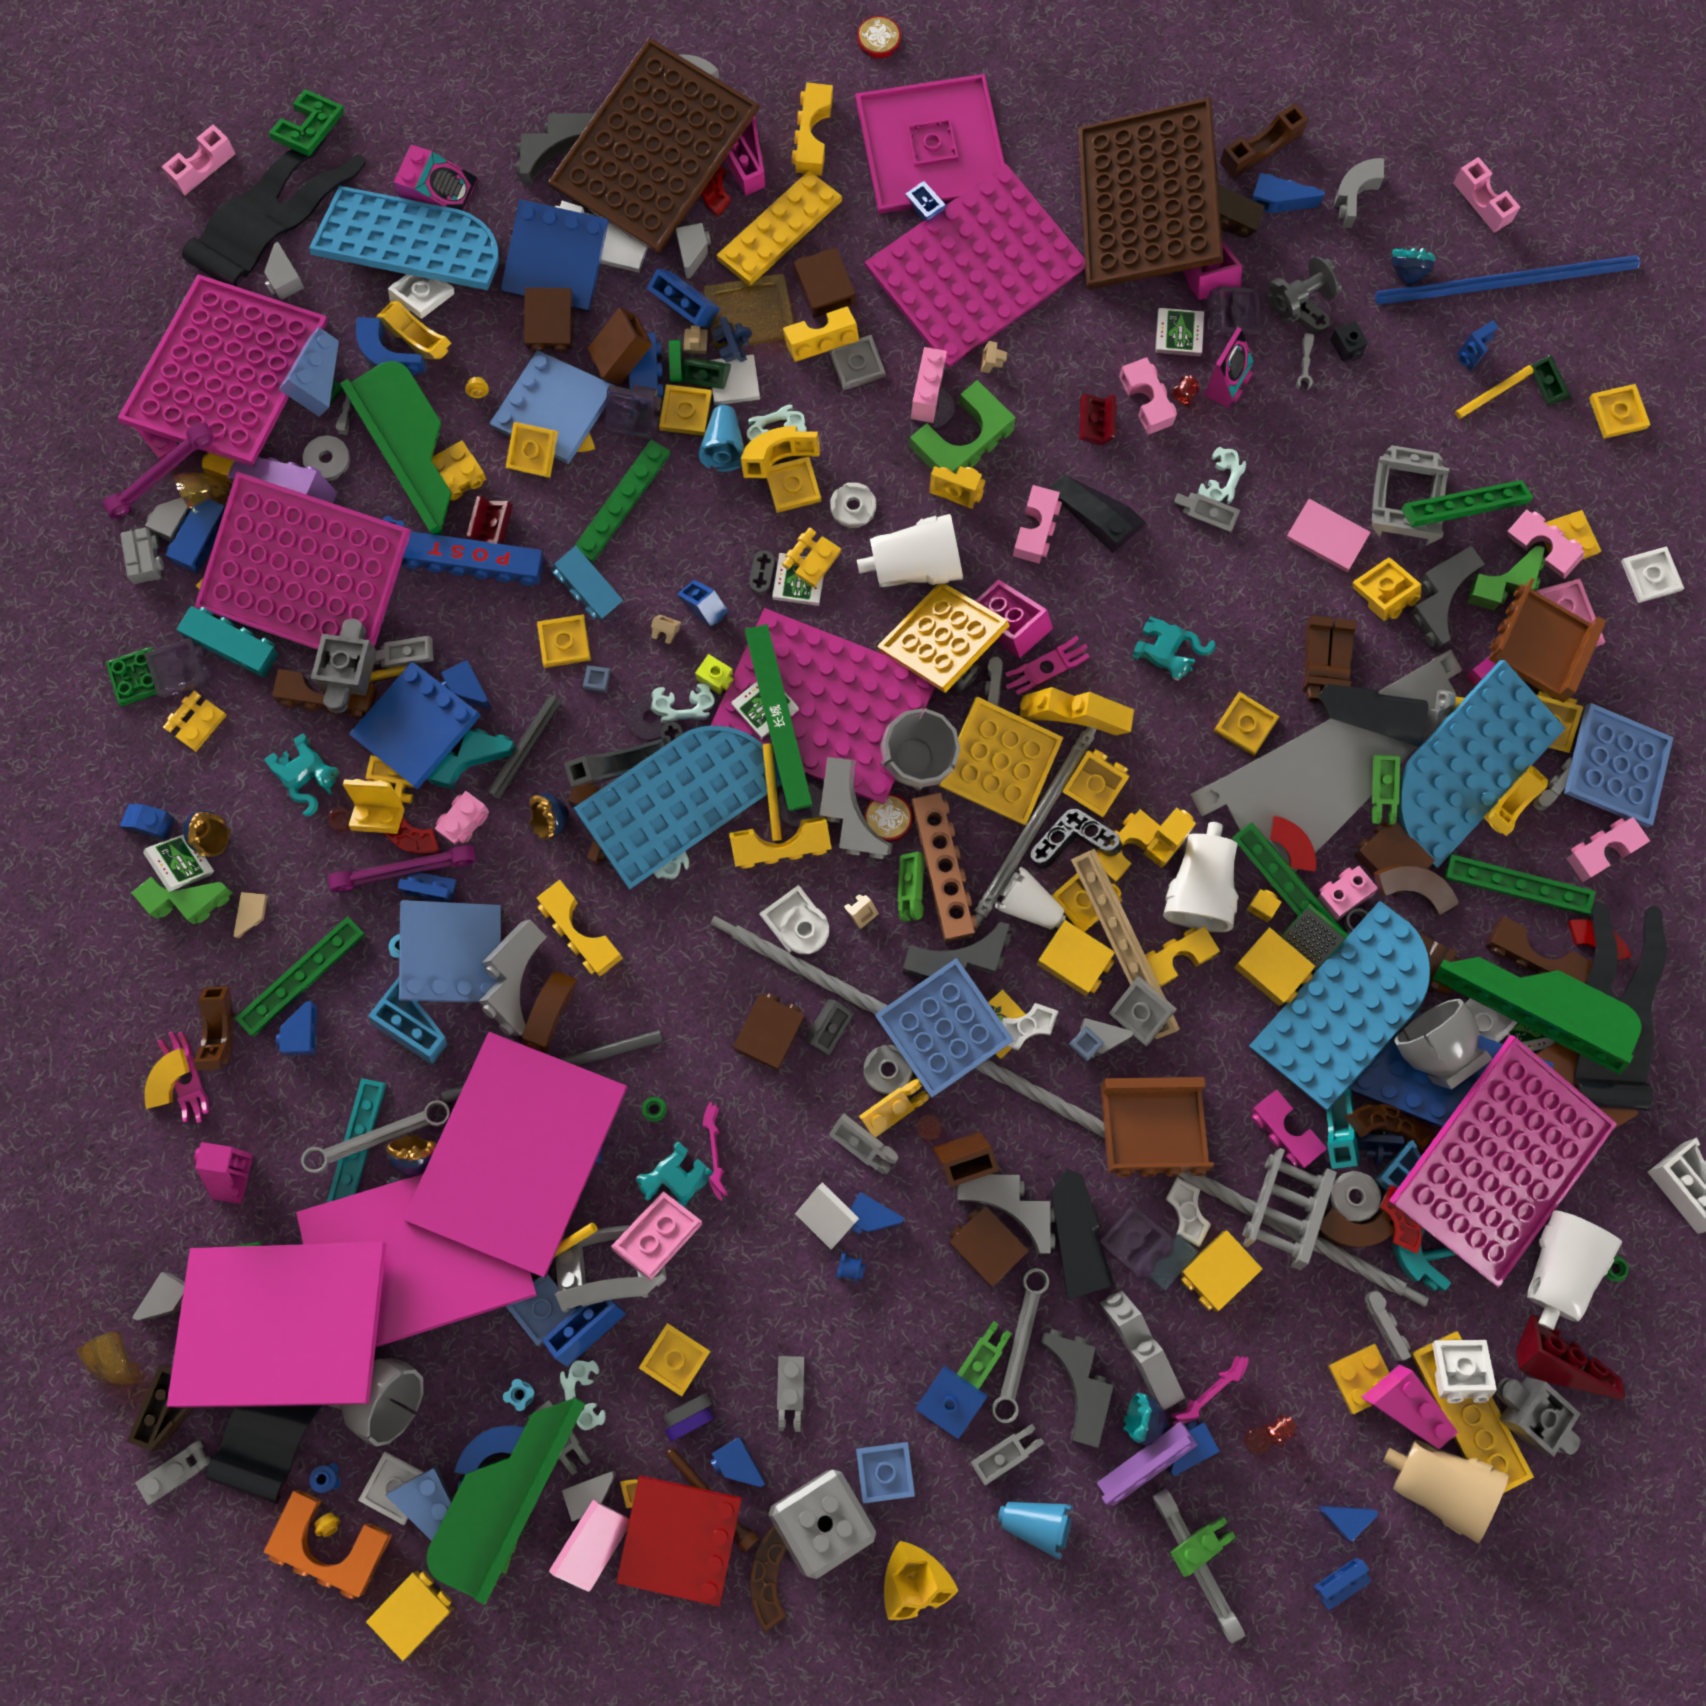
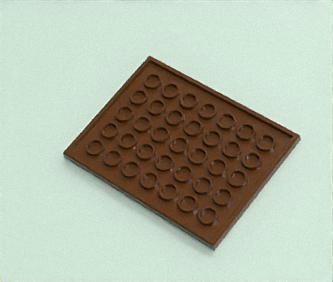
(654, 145)
(1150, 194)

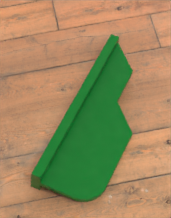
(405, 433)
(1553, 1007)
(496, 1504)

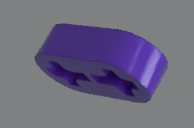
(689, 1424)

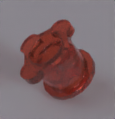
(1185, 390)
(1281, 1430)

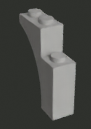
(841, 803)
(507, 966)
(1004, 1194)
(1143, 1349)

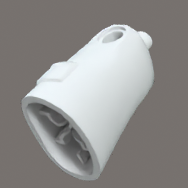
(916, 554)
(1205, 883)
(1570, 1266)

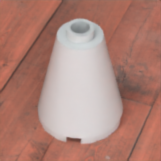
(1030, 901)

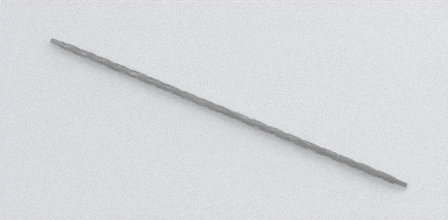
(1070, 1111)

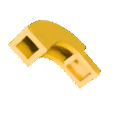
(776, 445)
(1514, 801)

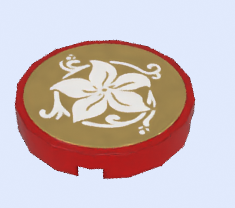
(879, 36)
(889, 820)

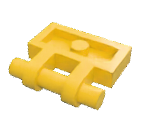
(817, 561)
(201, 723)
(378, 770)

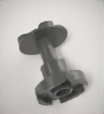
(1288, 297)

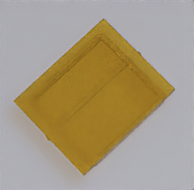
(760, 307)

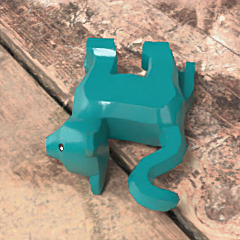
(1166, 646)
(301, 770)
(670, 1174)

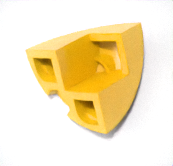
(914, 1582)

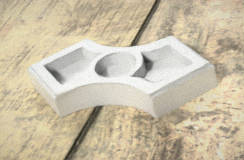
(1038, 1021)
(1184, 1199)

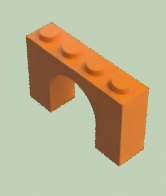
(290, 1546)

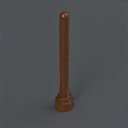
(744, 1536)

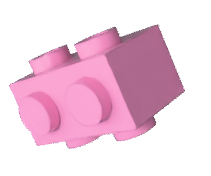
(461, 819)
(1347, 893)

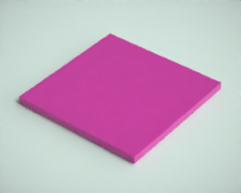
(929, 134)

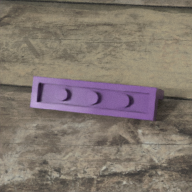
(1146, 1464)

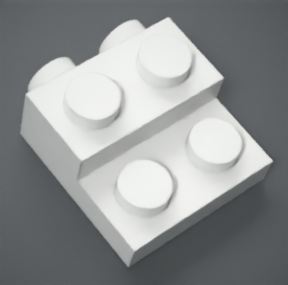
(420, 293)
(1464, 1370)

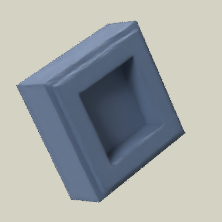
(596, 679)
(1086, 1043)

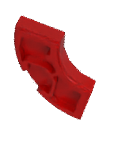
(714, 193)
(414, 839)
(1295, 842)
(1583, 935)
(1407, 1232)

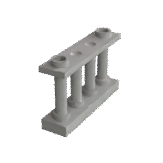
(1313, 1205)

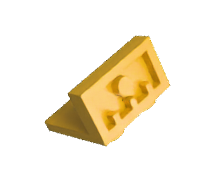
(375, 807)

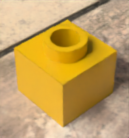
(1264, 905)

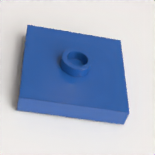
(951, 1402)

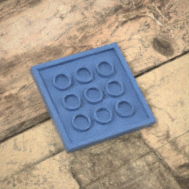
(554, 398)
(1618, 765)
(445, 950)
(944, 1027)

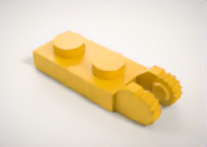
(893, 1108)

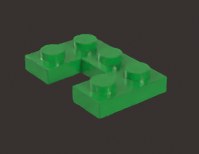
(305, 138)

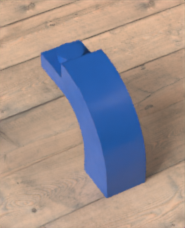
(370, 340)
(487, 1444)

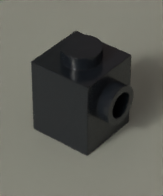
(1349, 341)

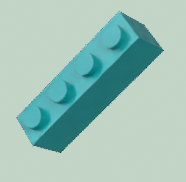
(228, 641)

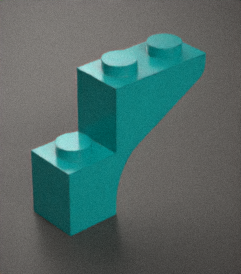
(475, 750)
(1342, 1137)

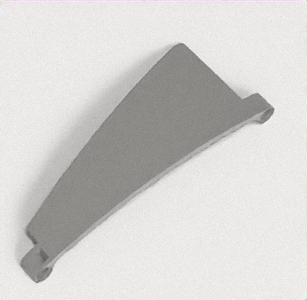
(1323, 772)

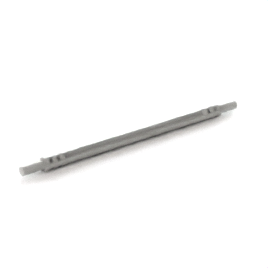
(990, 897)

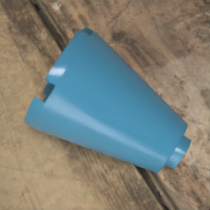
(722, 441)
(1038, 1524)

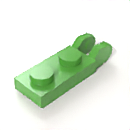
(1385, 787)
(911, 886)
(983, 1357)
(1201, 1547)

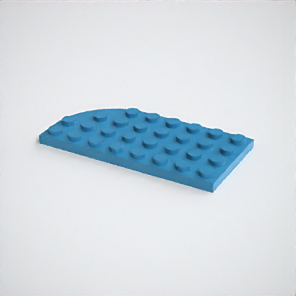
(407, 238)
(1473, 760)
(675, 799)
(1349, 1008)

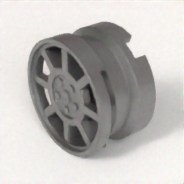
(965, 680)

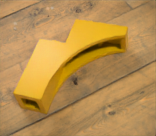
(1083, 709)

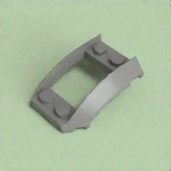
(1412, 461)
(572, 1282)

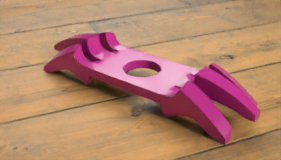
(1060, 663)
(194, 1088)
(709, 1123)
(1192, 1410)

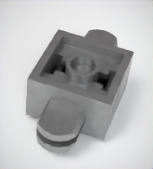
(334, 662)
(1539, 1416)

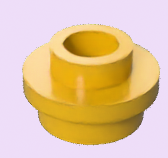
(476, 387)
(326, 1525)

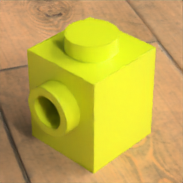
(715, 674)

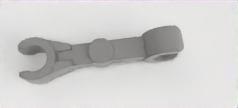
(1307, 343)
(343, 421)

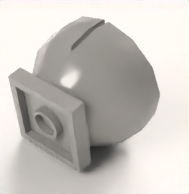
(920, 748)
(1443, 1044)
(382, 1419)

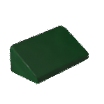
(705, 372)
(1550, 381)

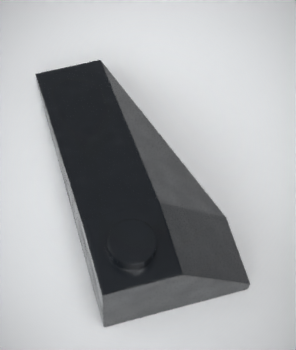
(1102, 515)

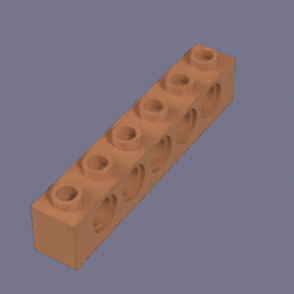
(951, 928)

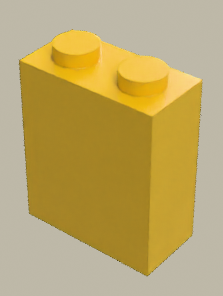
(1076, 958)
(1275, 967)
(1219, 1271)
(410, 1614)

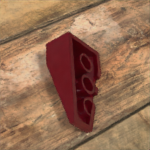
(1555, 1361)

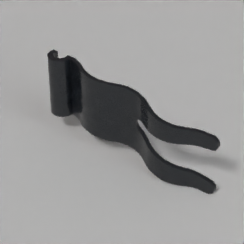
(250, 221)
(1593, 1080)
(260, 1448)

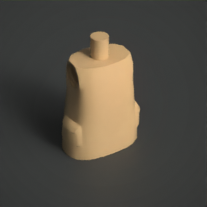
(1449, 1486)

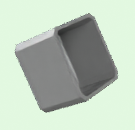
(797, 1520)

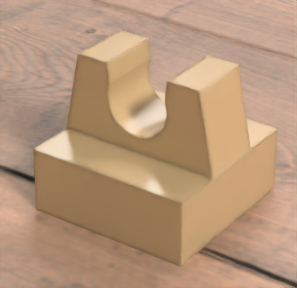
(695, 340)
(992, 357)
(667, 625)
(862, 911)

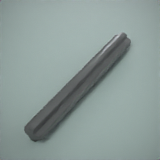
(524, 747)

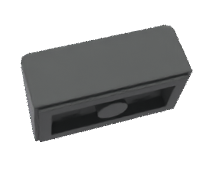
(828, 1026)

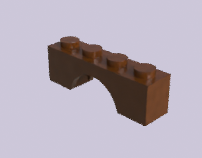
(1247, 153)
(293, 690)
(1510, 941)

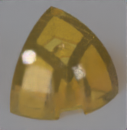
(200, 487)
(108, 1361)

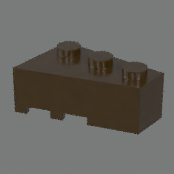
(1238, 213)
(155, 1420)

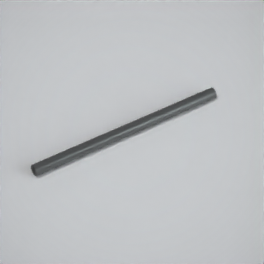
(588, 1056)

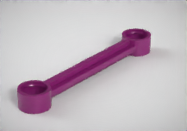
(198, 437)
(347, 880)

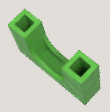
(994, 423)

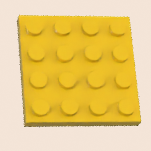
(943, 636)
(1002, 761)

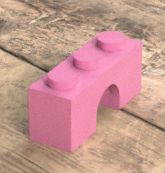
(211, 154)
(1475, 186)
(1142, 378)
(928, 385)
(1532, 529)
(1032, 542)
(1590, 858)

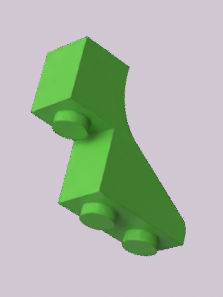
(1493, 590)
(192, 902)

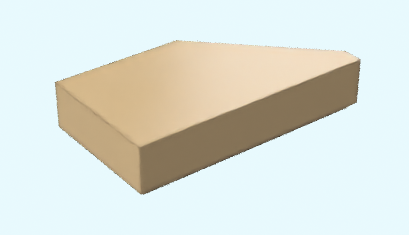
(250, 912)

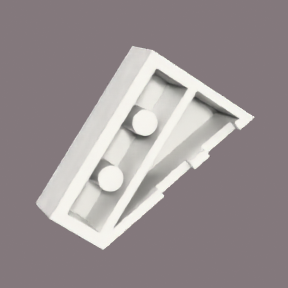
(1683, 1181)

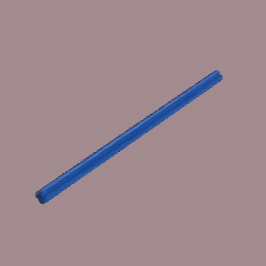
(1507, 280)

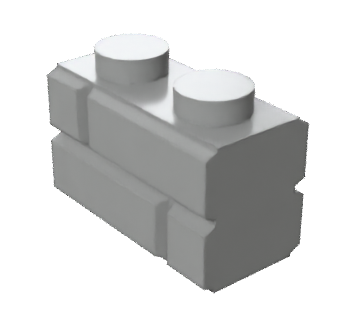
(141, 555)

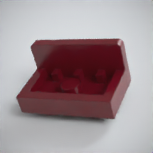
(1097, 419)
(489, 520)

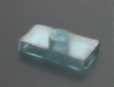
(1171, 1267)

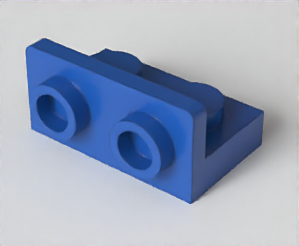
(1474, 347)
(428, 887)
(1342, 1583)

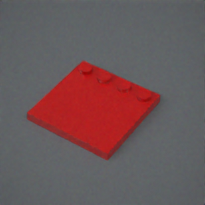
(679, 1540)

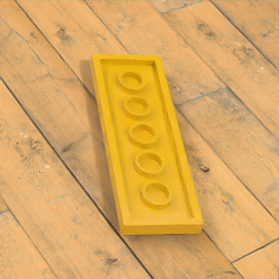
(779, 228)
(1477, 1424)

